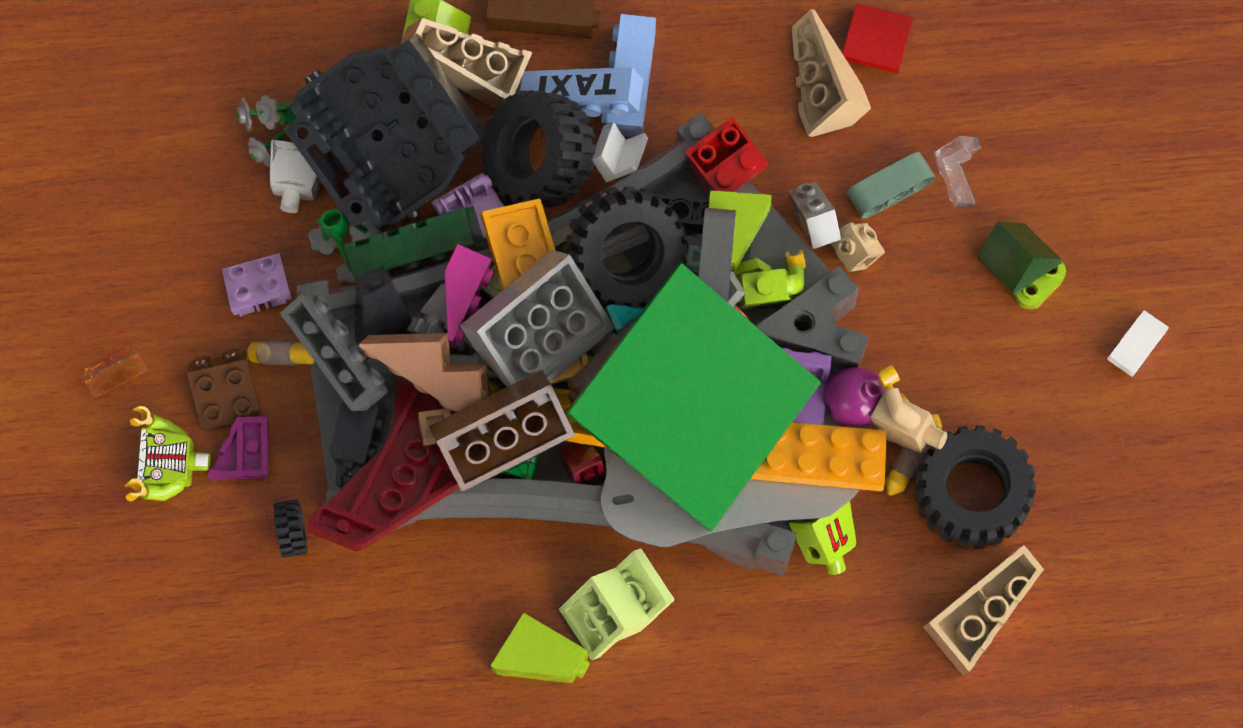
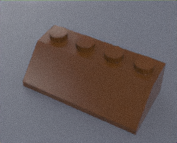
(502, 430)

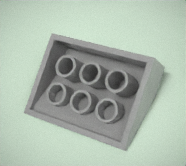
(539, 321)

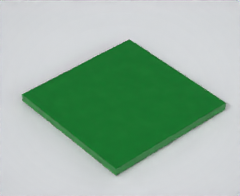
(693, 397)

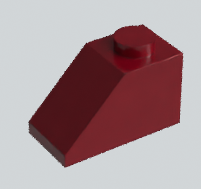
(583, 463)

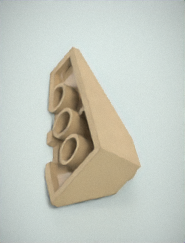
(828, 85)

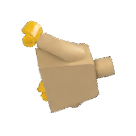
(904, 421)

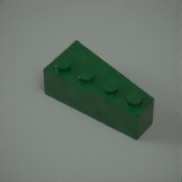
(415, 242)

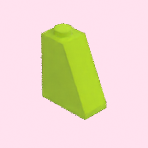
(750, 215)
(540, 654)

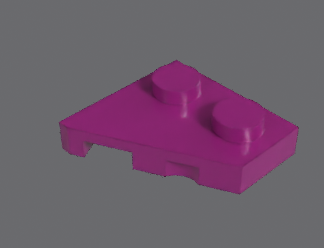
(244, 452)

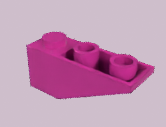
(463, 282)

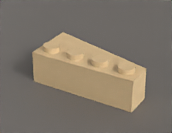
(473, 64)
(978, 614)

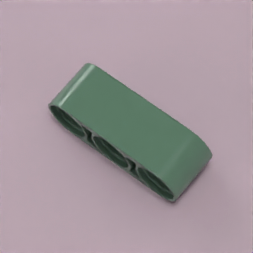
(890, 185)

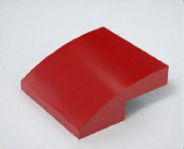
(877, 38)

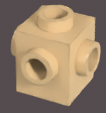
(857, 246)

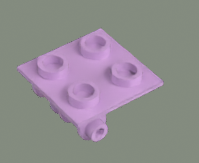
(474, 193)
(256, 284)

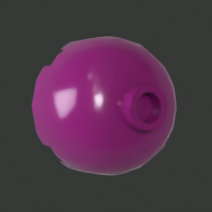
(853, 396)

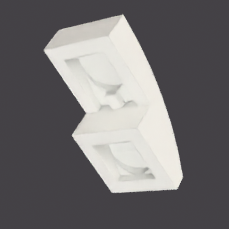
(1138, 343)

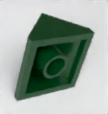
(1016, 255)

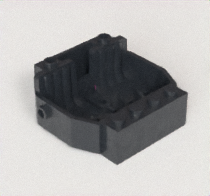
(364, 95)

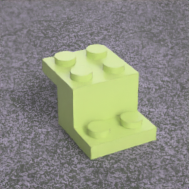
(616, 604)

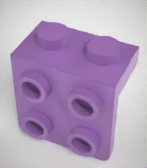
(819, 366)

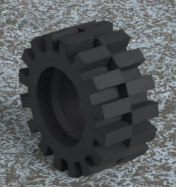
(290, 528)

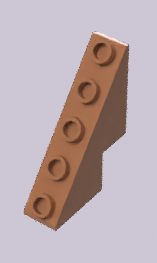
(428, 365)

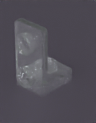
(948, 165)

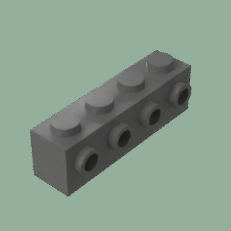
(334, 352)

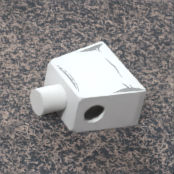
(291, 176)

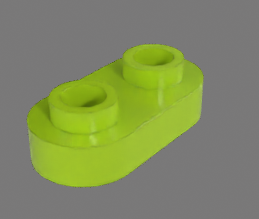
(1044, 288)

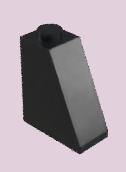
(379, 307)

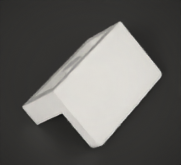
(615, 155)

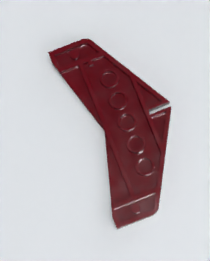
(393, 484)

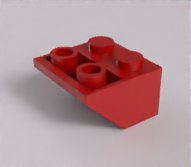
(725, 159)

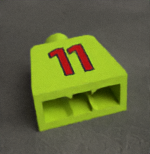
(826, 538)

